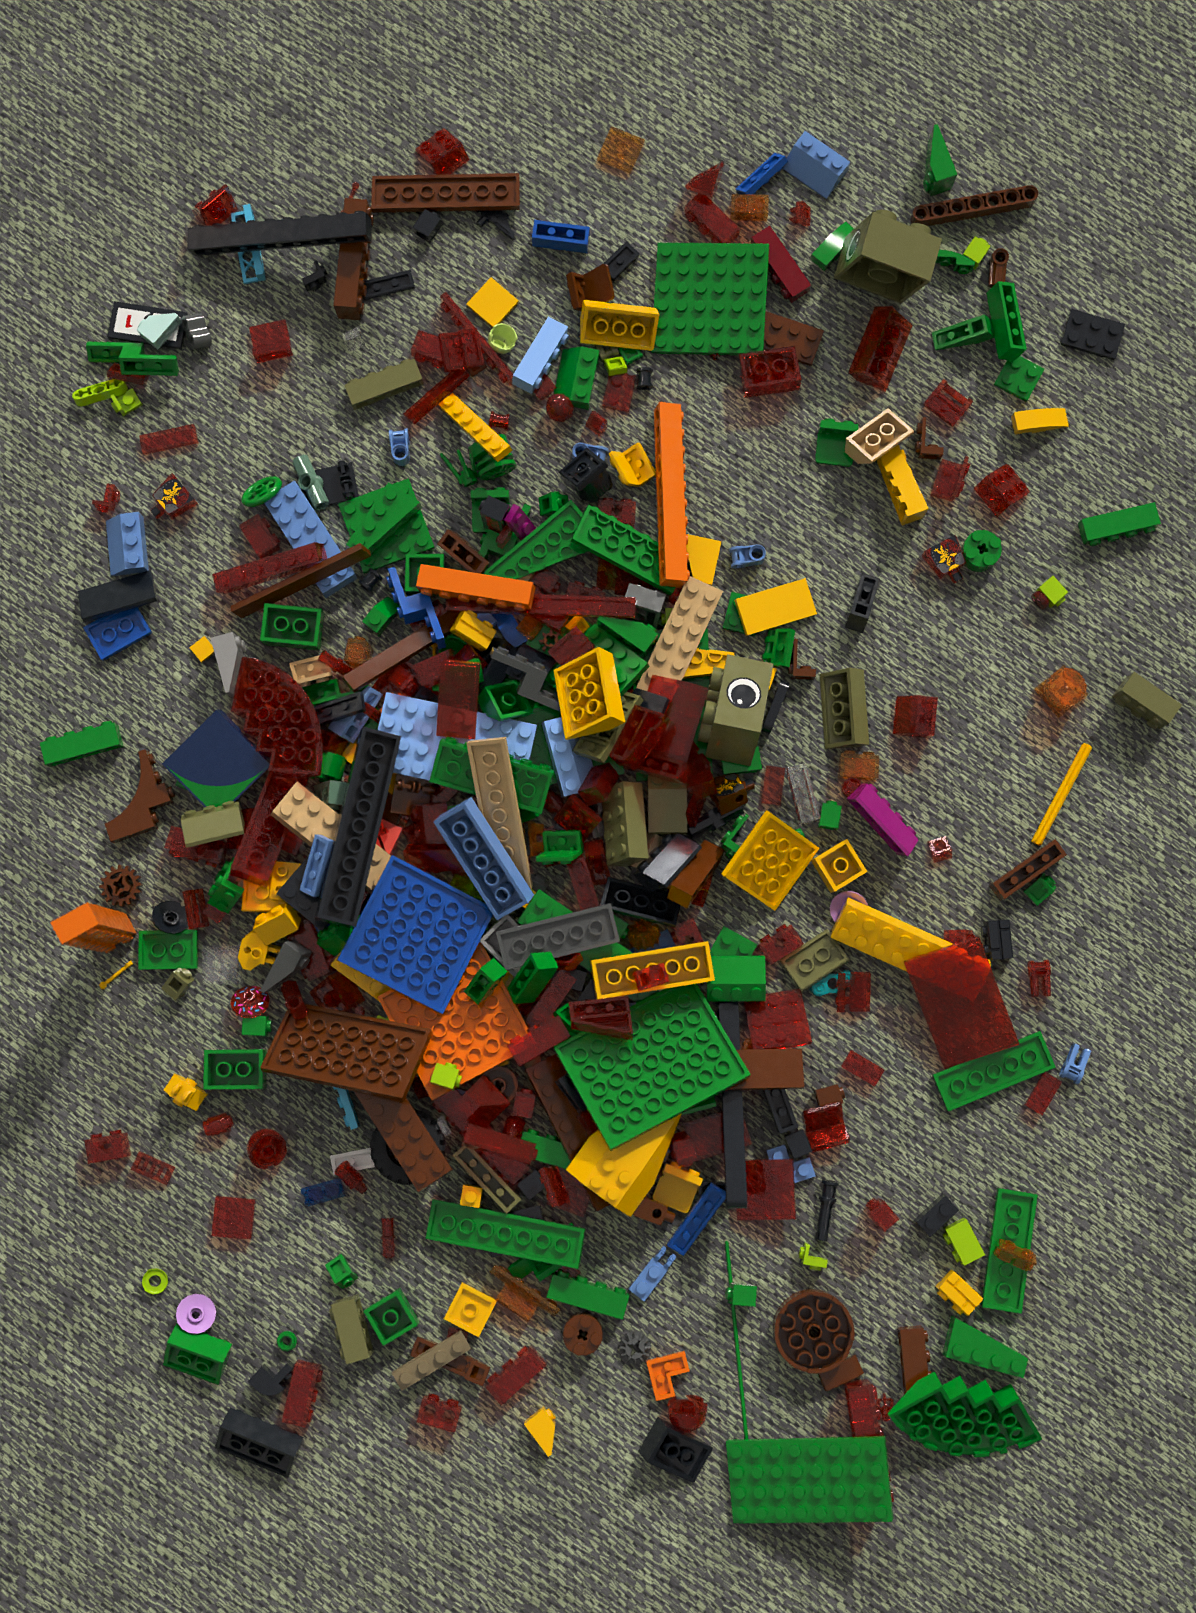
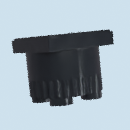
(587, 476)

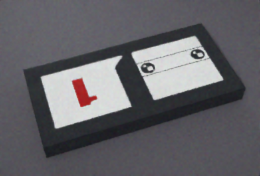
(127, 316)

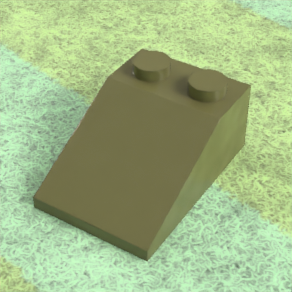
(666, 807)

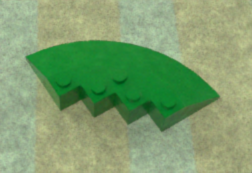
(963, 1418)

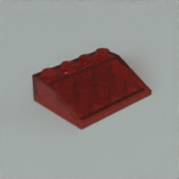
(684, 710)

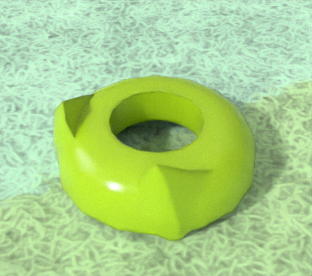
(151, 1289)

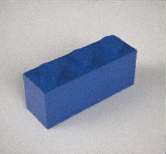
(560, 236)

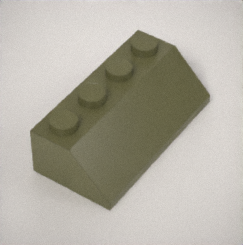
(844, 708)

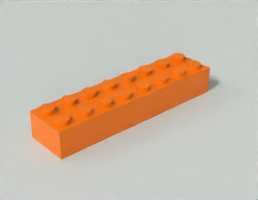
(94, 928)

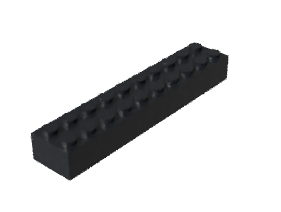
(358, 827)

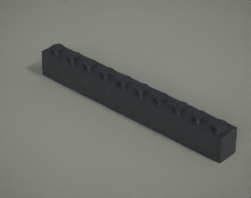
(279, 233)

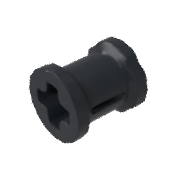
(644, 378)
(370, 580)

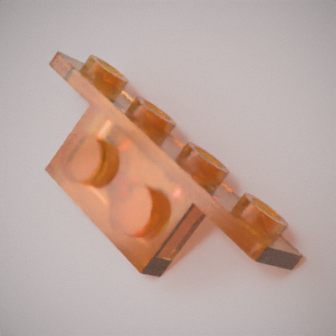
(519, 1297)

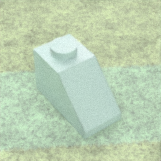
(158, 328)

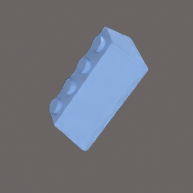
(568, 767)

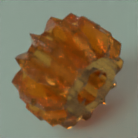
(643, 934)

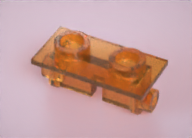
(1024, 1258)

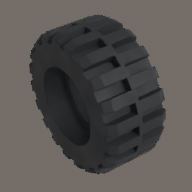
(383, 1159)

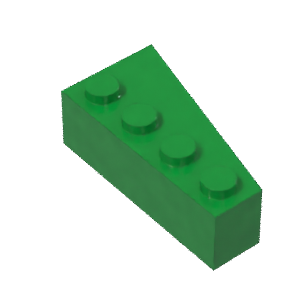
(383, 519)
(979, 1349)

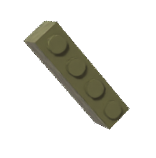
(384, 384)
(487, 1178)

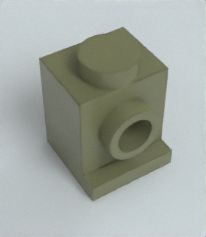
(178, 983)

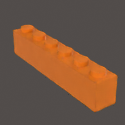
(476, 587)

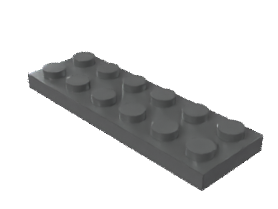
(558, 935)

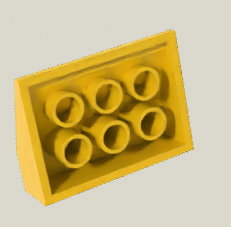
(589, 694)

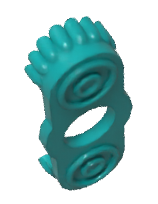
(821, 987)

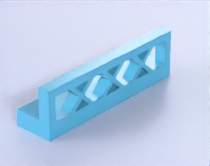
(257, 258)

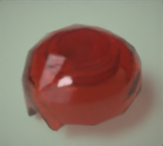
(559, 408)

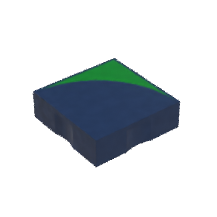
(217, 762)

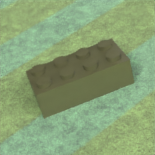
(625, 825)

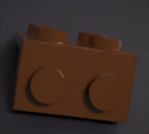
(592, 286)

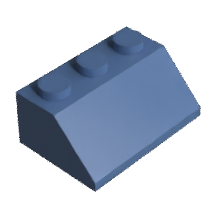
(816, 165)
(127, 544)

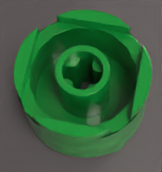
(990, 547)
(332, 767)

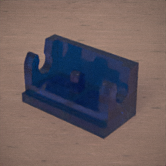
(323, 1192)

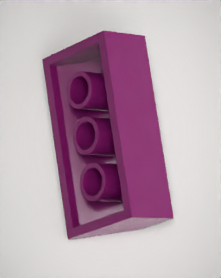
(883, 819)

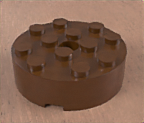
(792, 1326)

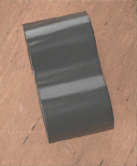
(196, 331)

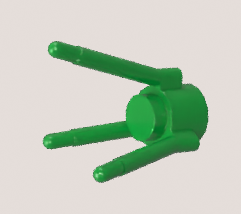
(467, 476)

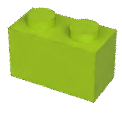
(963, 1242)

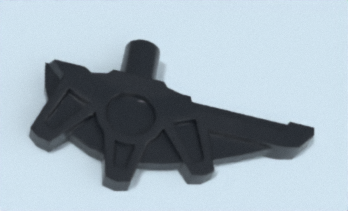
(498, 219)

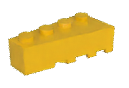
(902, 486)

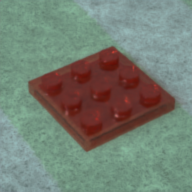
(778, 1021)
(769, 1190)

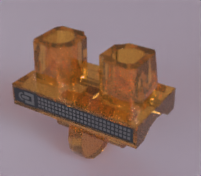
(530, 831)

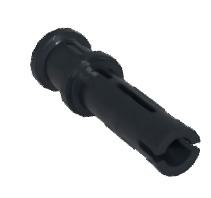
(827, 1200)

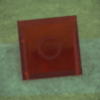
(707, 181)

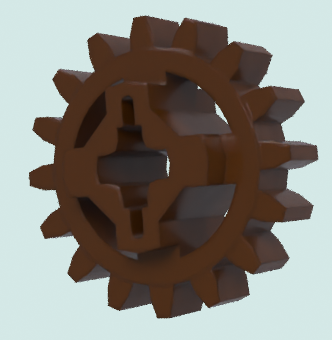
(118, 892)

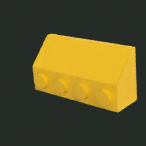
(618, 325)

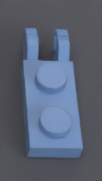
(651, 1275)

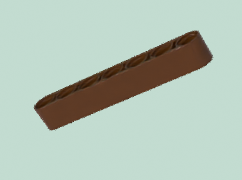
(981, 201)

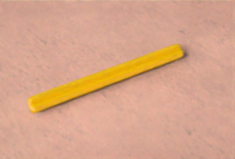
(1061, 794)

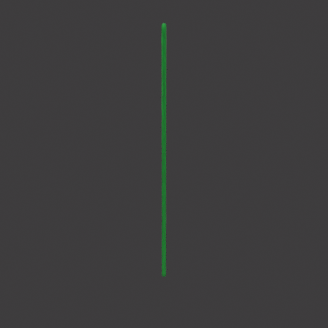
(737, 1346)

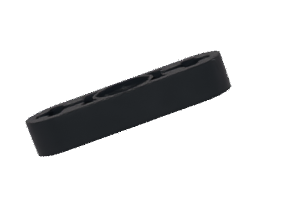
(775, 707)

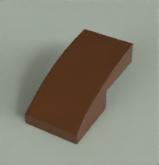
(845, 1372)

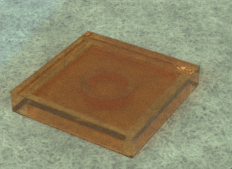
(621, 150)

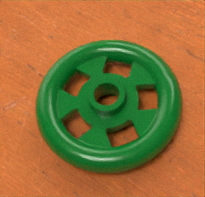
(261, 491)

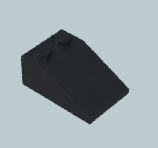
(674, 1450)

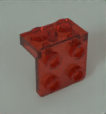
(1001, 489)

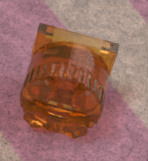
(1062, 690)

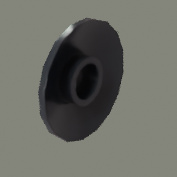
(170, 911)

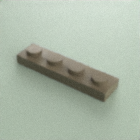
(431, 1360)

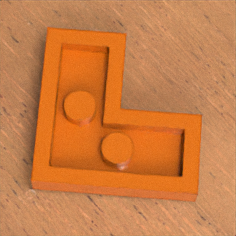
(661, 1371)

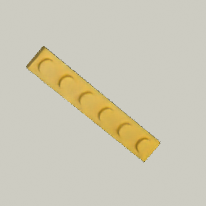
(475, 427)

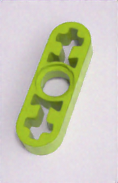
(90, 394)

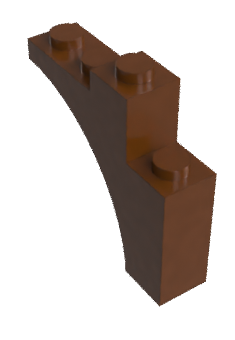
(150, 795)

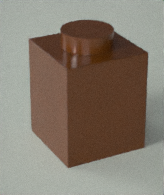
(829, 1094)

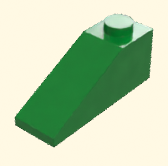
(964, 333)

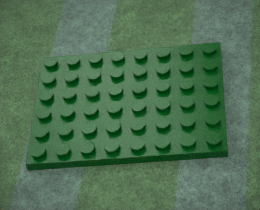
(668, 1068)

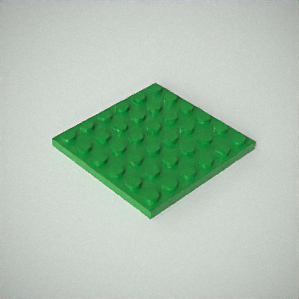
(711, 298)

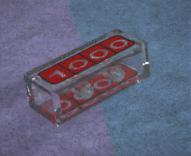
(802, 794)

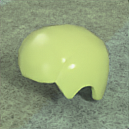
(497, 336)

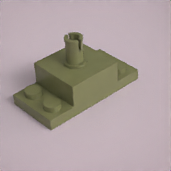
(600, 744)

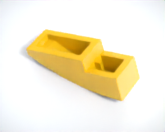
(1039, 420)

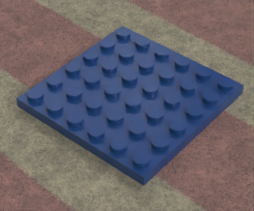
(416, 934)

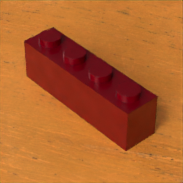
(782, 266)

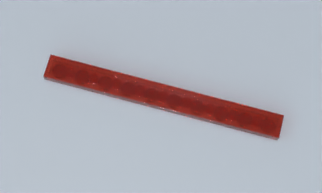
(557, 606)

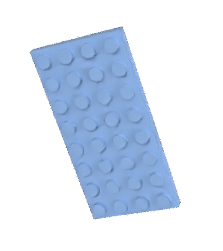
(417, 725)

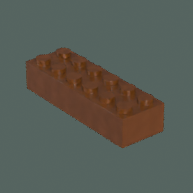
(352, 269)
(407, 1139)

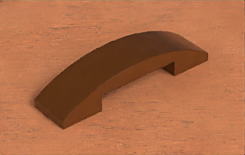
(463, 1365)

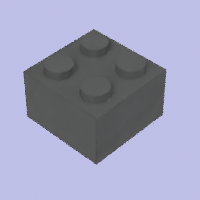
(648, 604)

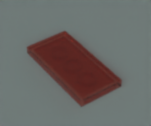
(458, 699)

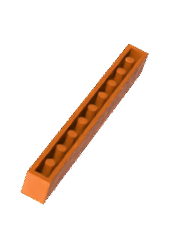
(670, 495)

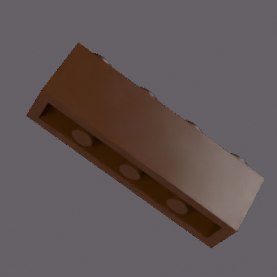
(1027, 870)
(695, 874)
(913, 1354)

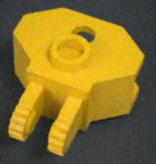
(257, 953)
(185, 1092)

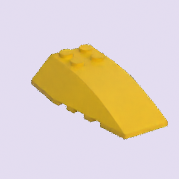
(626, 1172)

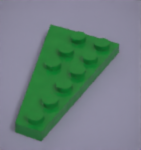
(542, 547)

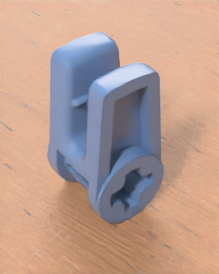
(1073, 1071)

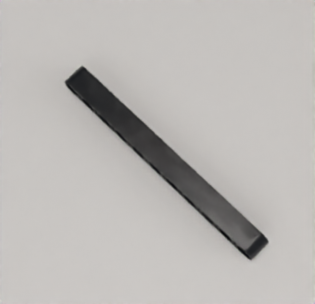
(733, 1119)

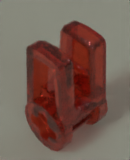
(1034, 974)

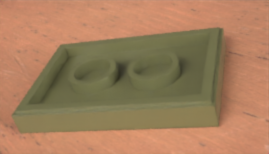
(814, 960)

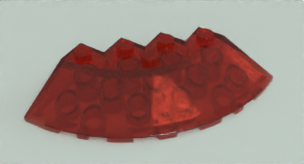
(280, 718)

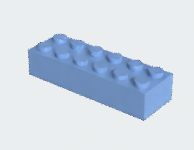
(304, 527)
(484, 858)

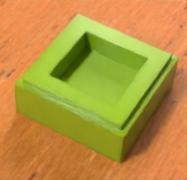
(615, 366)

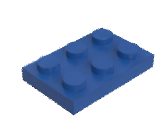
(117, 632)

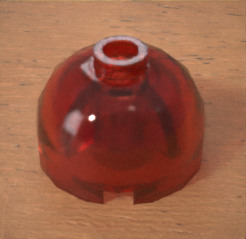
(266, 1148)
(687, 1413)

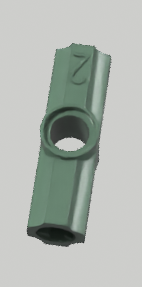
(310, 482)

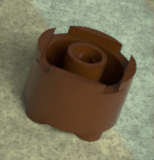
(506, 1076)
(593, 1338)

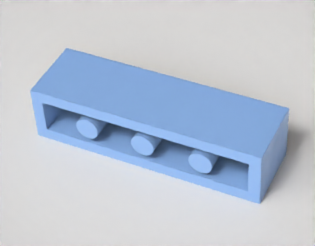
(540, 355)

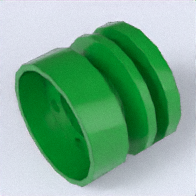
(489, 467)

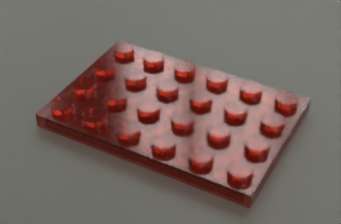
(961, 1002)

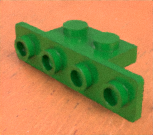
(324, 692)
(523, 1267)

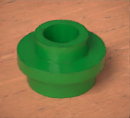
(280, 1341)

